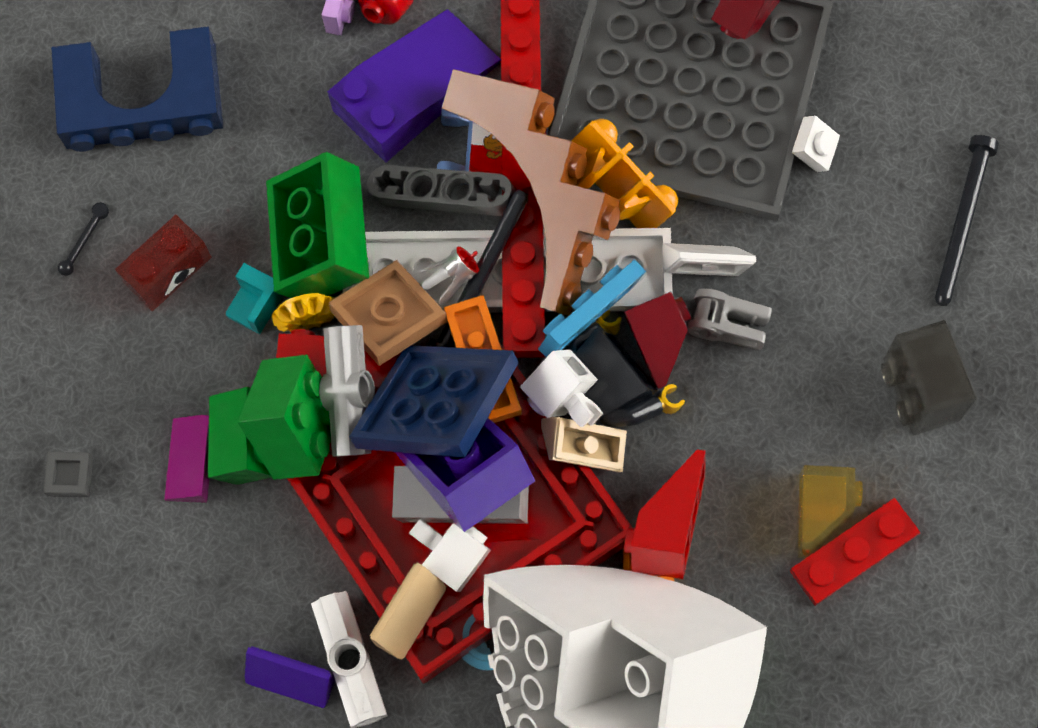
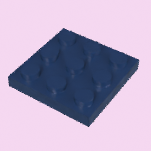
(434, 400)

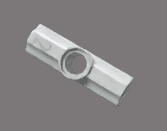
(358, 685)

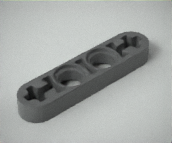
(440, 195)

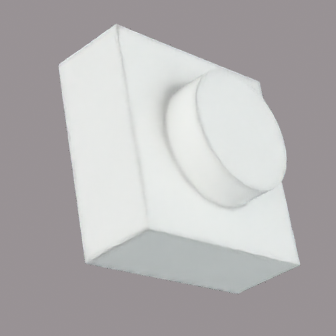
(815, 143)

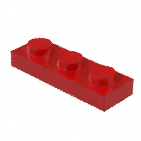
(854, 551)

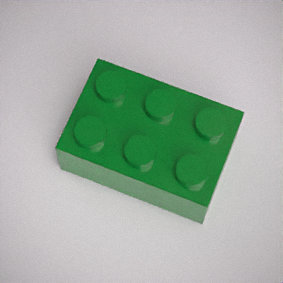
(317, 227)

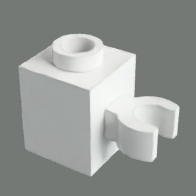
(560, 388)
(454, 555)

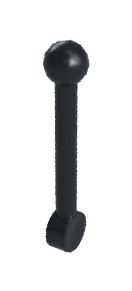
(99, 212)

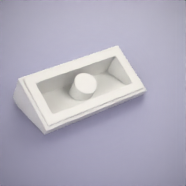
(705, 259)

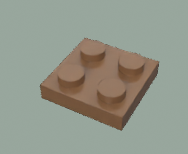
(391, 310)

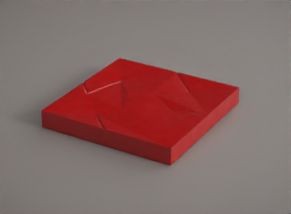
(568, 524)

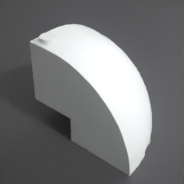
(617, 650)

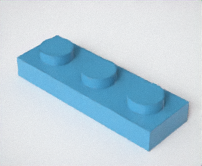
(590, 307)

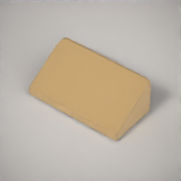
(584, 446)
(408, 611)

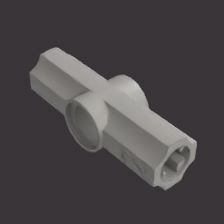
(345, 386)

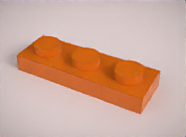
(474, 329)

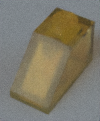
(825, 503)

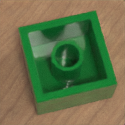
(287, 418)

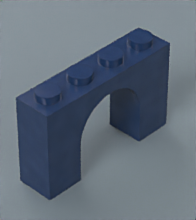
(186, 106)

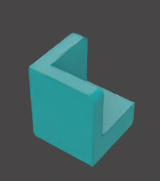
(254, 300)

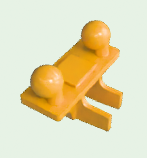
(619, 177)

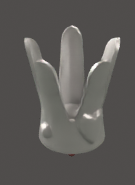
(458, 263)

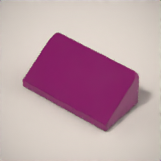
(188, 460)

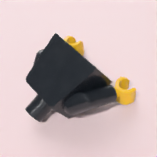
(622, 387)

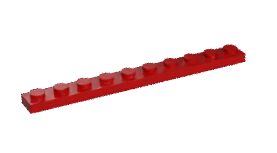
(525, 247)

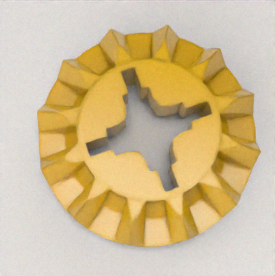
(303, 312)

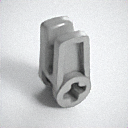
(724, 308)

